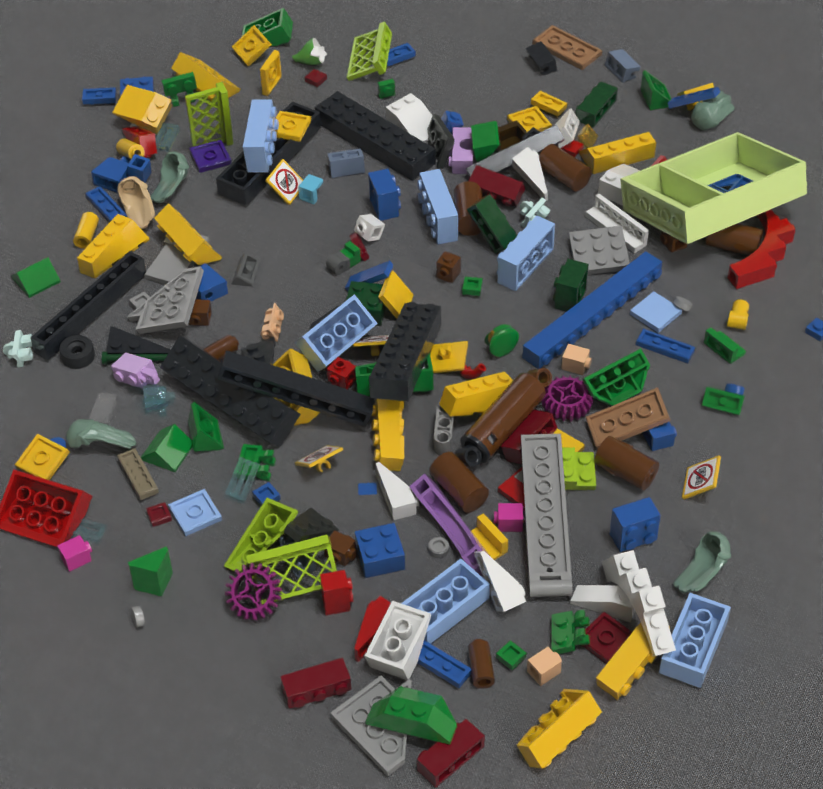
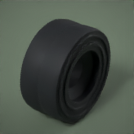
(81, 359)

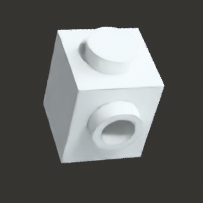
(369, 227)

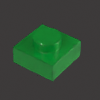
(386, 88)
(472, 286)
(511, 655)

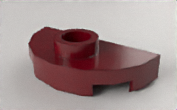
(355, 239)

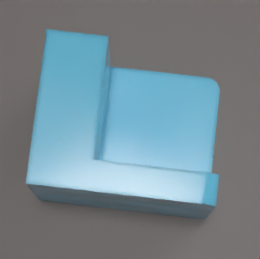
(309, 187)

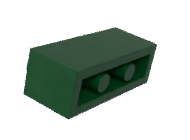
(596, 104)
(492, 223)

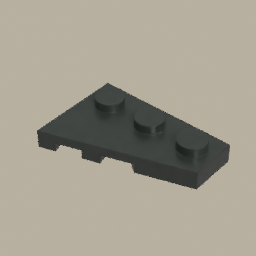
(441, 138)
(309, 525)

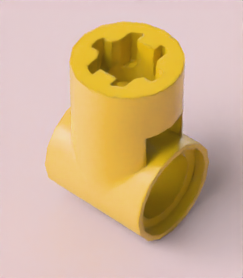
(739, 315)

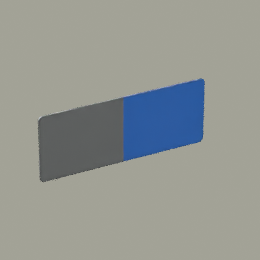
(369, 489)

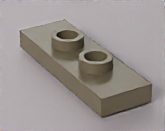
(137, 474)

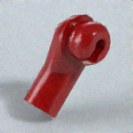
(469, 373)

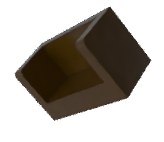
(510, 135)

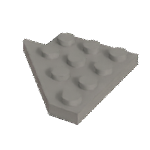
(170, 305)
(381, 745)

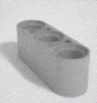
(443, 431)

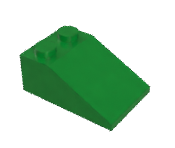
(274, 26)

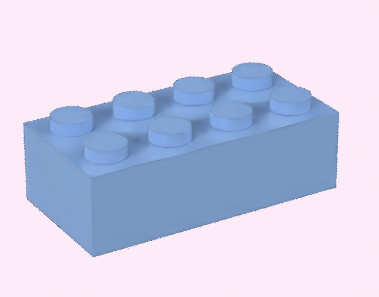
(260, 135)
(438, 206)
(525, 253)
(335, 333)
(450, 598)
(695, 640)

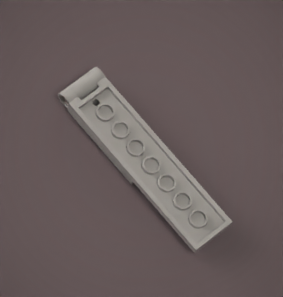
(546, 516)

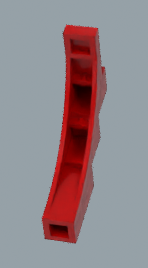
(762, 263)

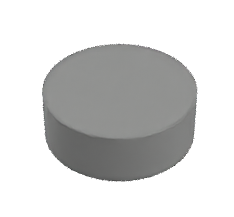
(682, 303)
(438, 547)
(137, 616)

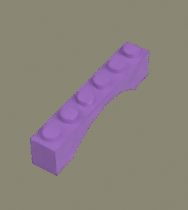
(449, 520)

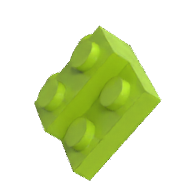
(578, 469)

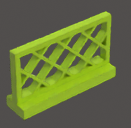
(380, 51)
(224, 126)
(294, 551)

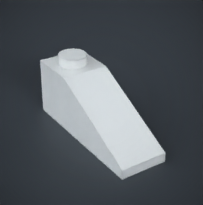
(568, 127)
(529, 167)
(396, 493)
(504, 589)
(604, 599)

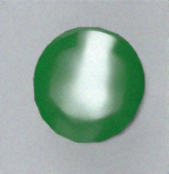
(502, 340)

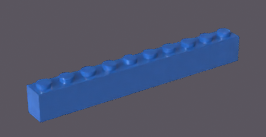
(591, 310)

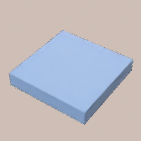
(655, 312)
(195, 512)

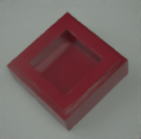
(315, 78)
(158, 514)

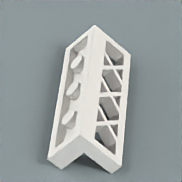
(605, 218)

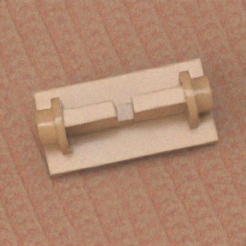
(272, 322)

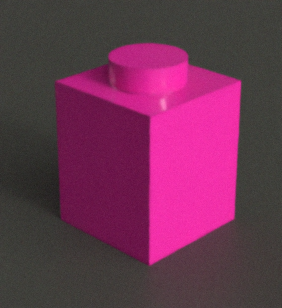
(509, 517)
(75, 553)

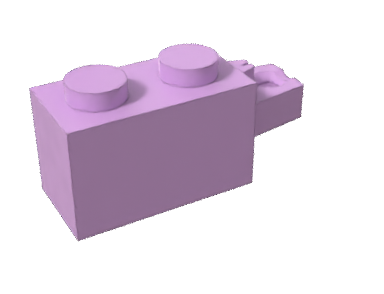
(135, 370)

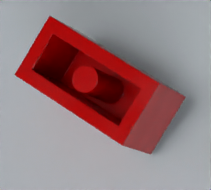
(336, 592)

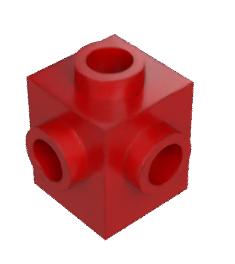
(341, 373)

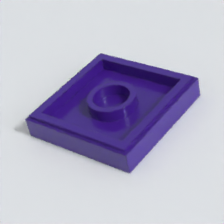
(210, 156)

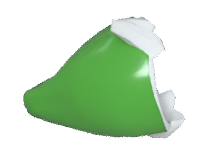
(311, 53)

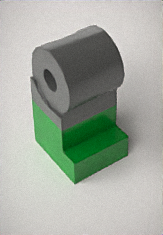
(344, 259)

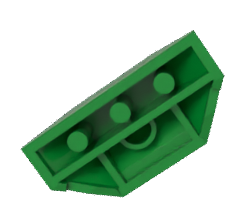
(620, 379)
(414, 714)

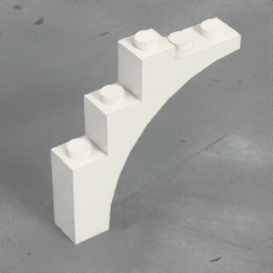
(645, 599)

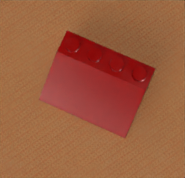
(42, 508)

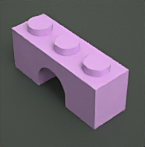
(462, 150)

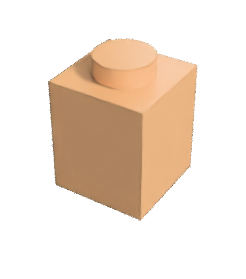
(576, 359)
(544, 666)

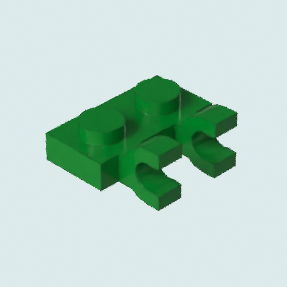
(179, 84)
(256, 454)
(564, 633)

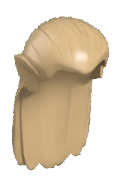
(136, 200)

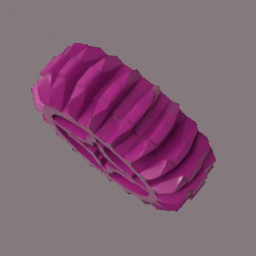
(567, 398)
(236, 598)

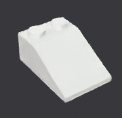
(410, 115)
(611, 184)
(398, 640)

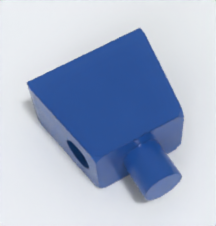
(110, 173)
(211, 285)

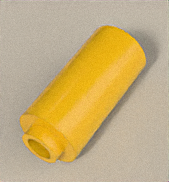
(129, 148)
(86, 230)

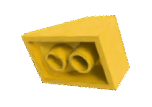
(143, 108)

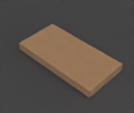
(568, 47)
(629, 417)

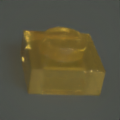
(587, 136)

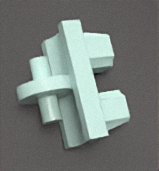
(531, 212)
(17, 348)

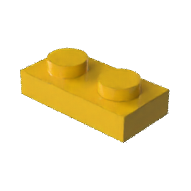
(549, 103)

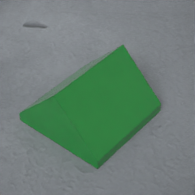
(654, 92)
(484, 139)
(37, 277)
(204, 430)
(168, 448)
(151, 572)

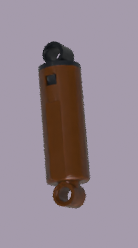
(503, 416)

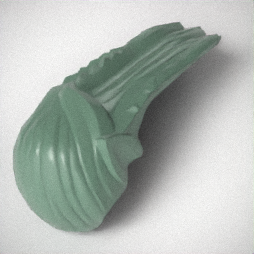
(712, 111)
(172, 174)
(87, 430)
(708, 560)

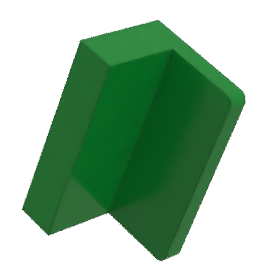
(723, 345)
(723, 400)

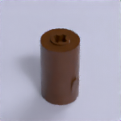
(564, 167)
(464, 196)
(737, 239)
(626, 462)
(459, 481)

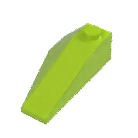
(261, 533)

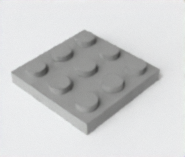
(600, 248)

